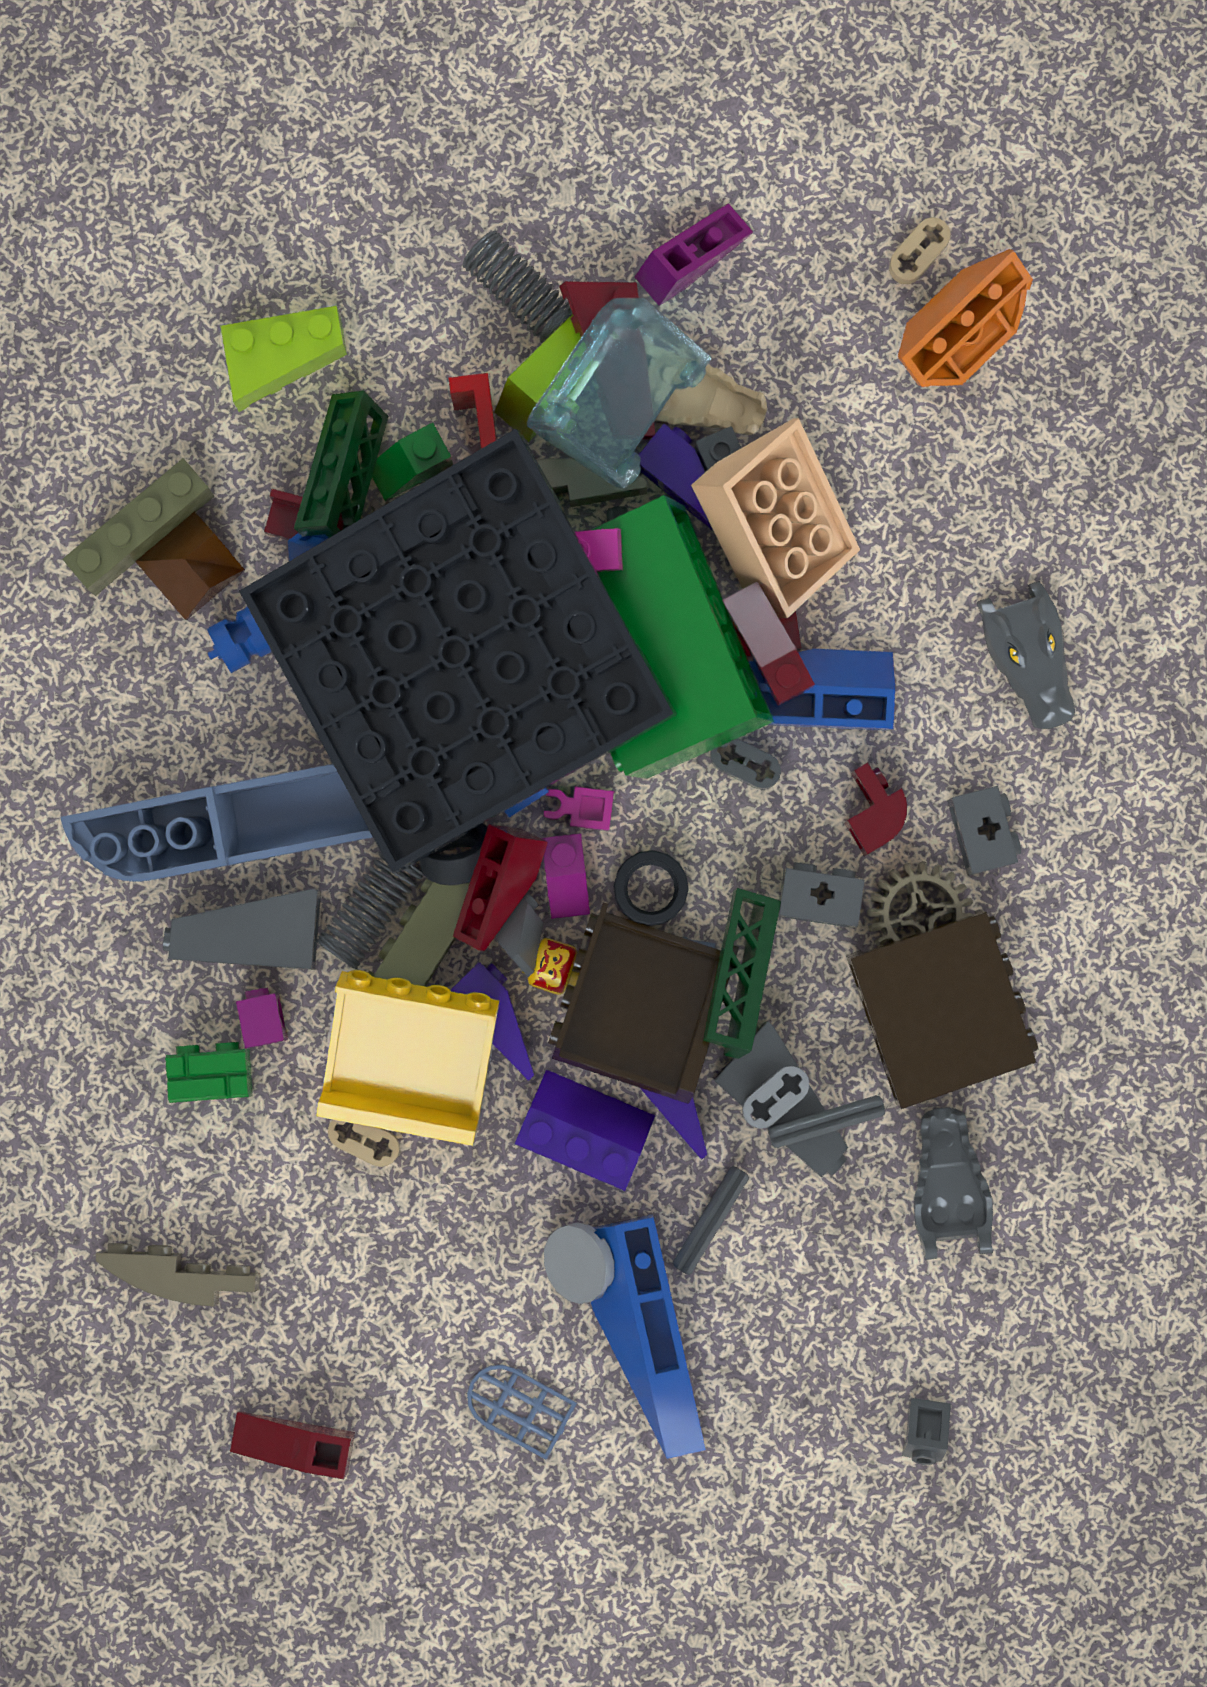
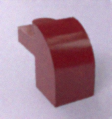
(884, 816)

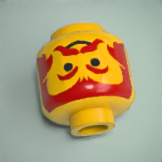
(554, 967)

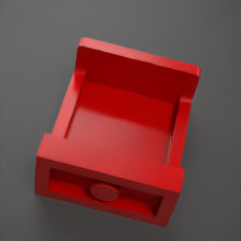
(475, 392)

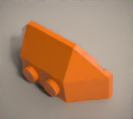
(966, 321)

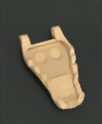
(716, 404)

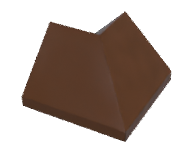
(190, 565)

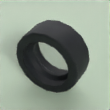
(657, 859)
(455, 868)

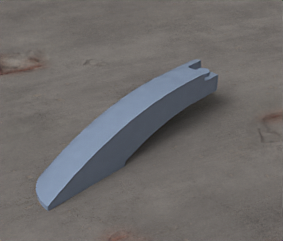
(218, 825)

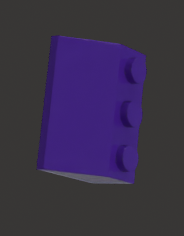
(585, 1130)

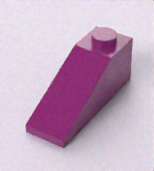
(691, 254)

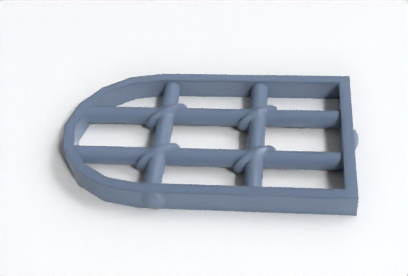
(525, 1422)

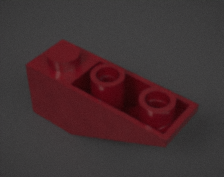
(293, 1444)

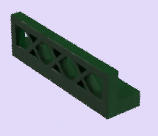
(338, 462)
(751, 972)

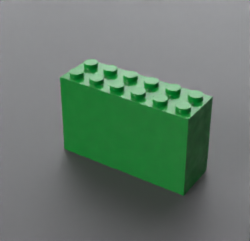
(686, 637)

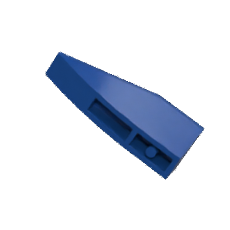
(849, 691)
(645, 1334)

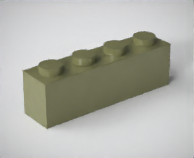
(138, 527)
(425, 935)

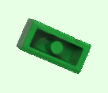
(208, 1075)

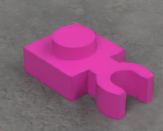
(587, 809)

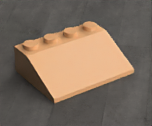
(777, 517)

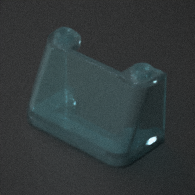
(616, 387)

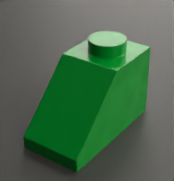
(411, 462)

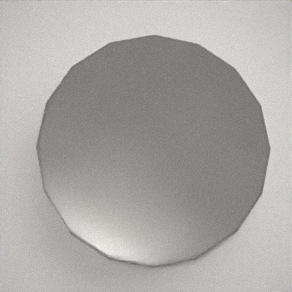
(578, 1263)

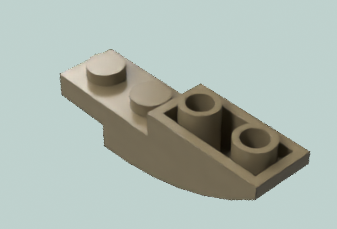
(161, 1274)

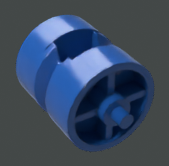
(237, 640)

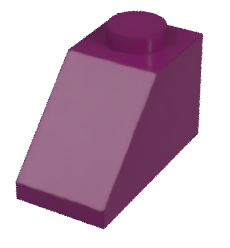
(566, 876)

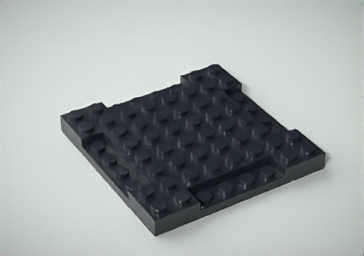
(457, 651)

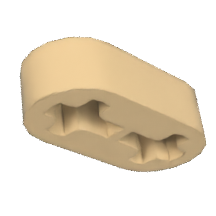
(926, 256)
(360, 1149)

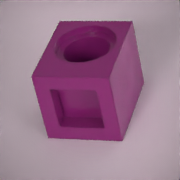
(261, 1018)

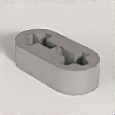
(782, 1104)

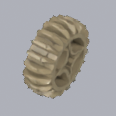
(915, 896)

